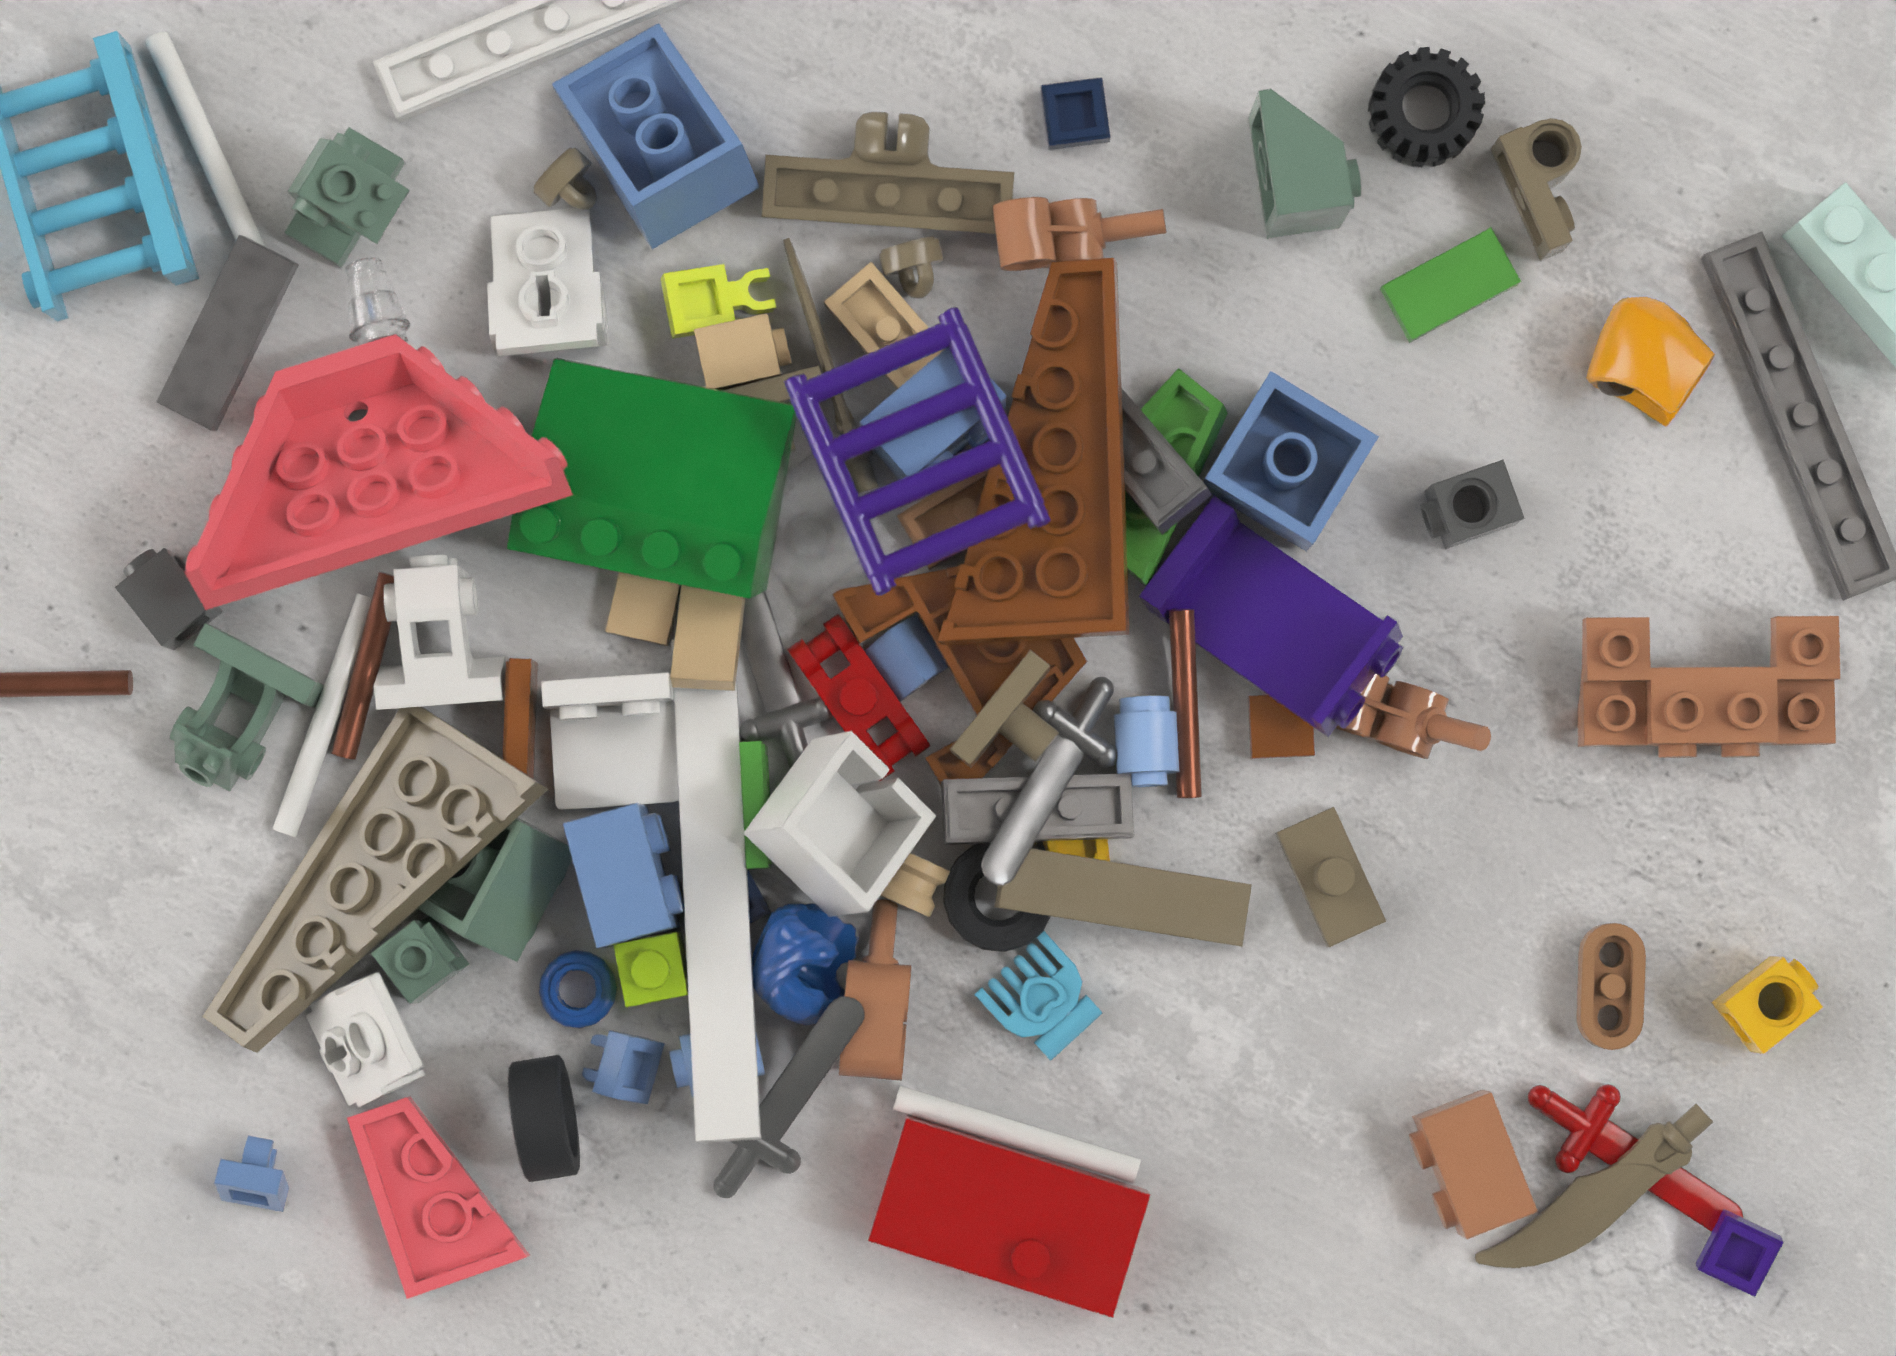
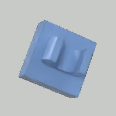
(625, 1067)
(255, 1179)

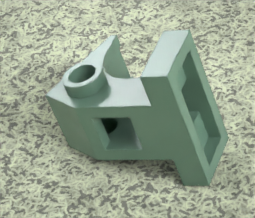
(343, 194)
(212, 754)

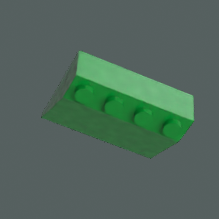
(661, 479)

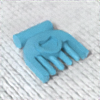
(1046, 1004)

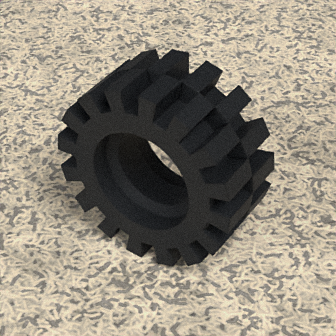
(1435, 71)

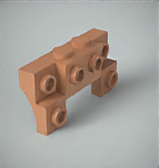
(1708, 706)

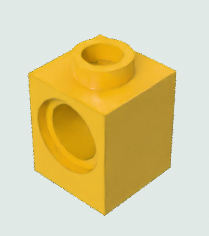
(1741, 1007)

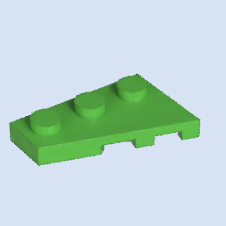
(1190, 423)

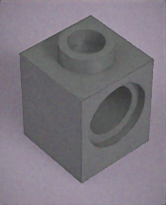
(1494, 490)
(164, 597)

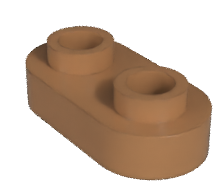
(1616, 986)

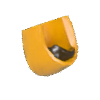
(1648, 357)

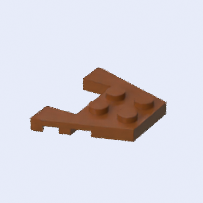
(975, 666)

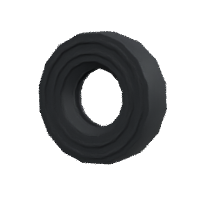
(970, 922)

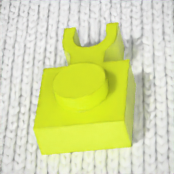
(706, 297)

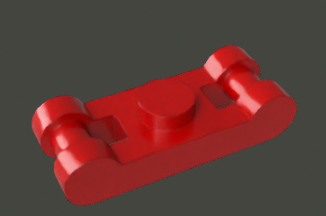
(858, 693)

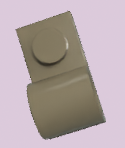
(1529, 182)

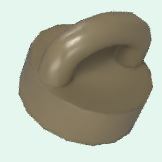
(566, 181)
(911, 256)

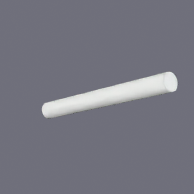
(202, 137)
(323, 722)
(1017, 1134)

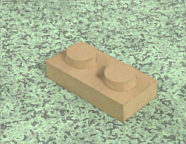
(877, 317)

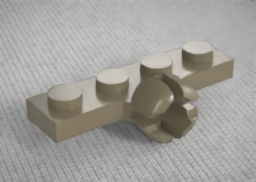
(885, 185)

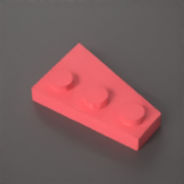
(427, 1201)

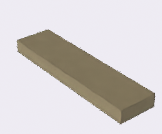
(1128, 897)

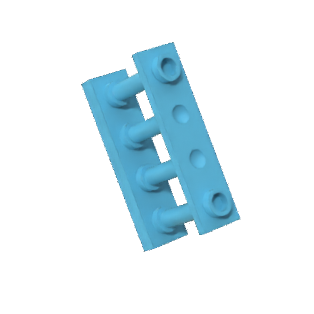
(145, 191)

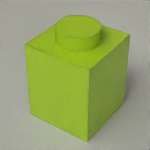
(652, 969)

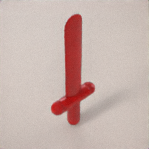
(1596, 1134)

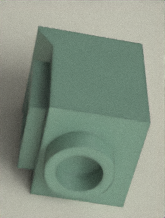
(420, 959)

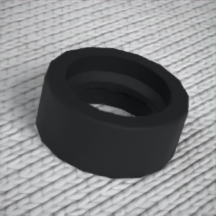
(543, 1118)

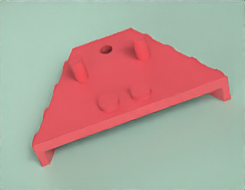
(336, 491)

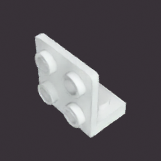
(613, 740)

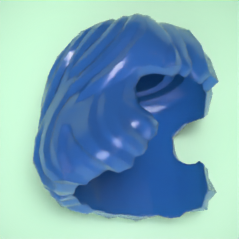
(800, 960)

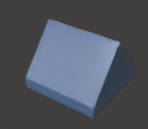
(906, 657)

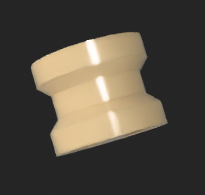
(916, 884)

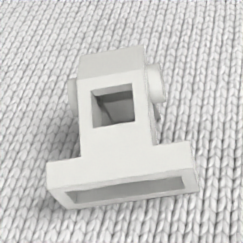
(435, 591)

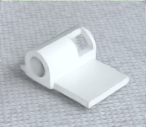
(545, 284)
(364, 1041)

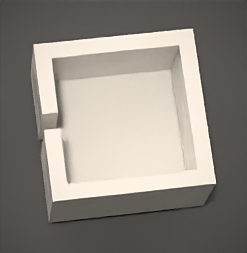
(835, 838)

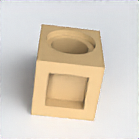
(741, 352)

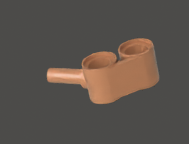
(1040, 232)
(1412, 719)
(883, 992)

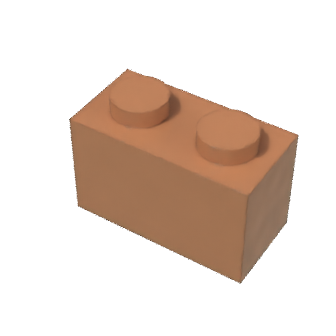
(1472, 1164)

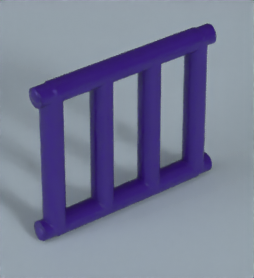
(858, 510)

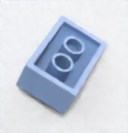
(657, 135)

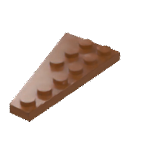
(1069, 425)

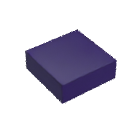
(1739, 1252)

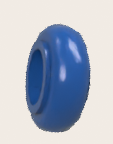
(604, 994)

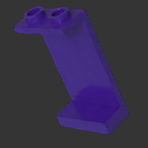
(1274, 619)

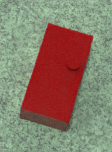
(1009, 1216)

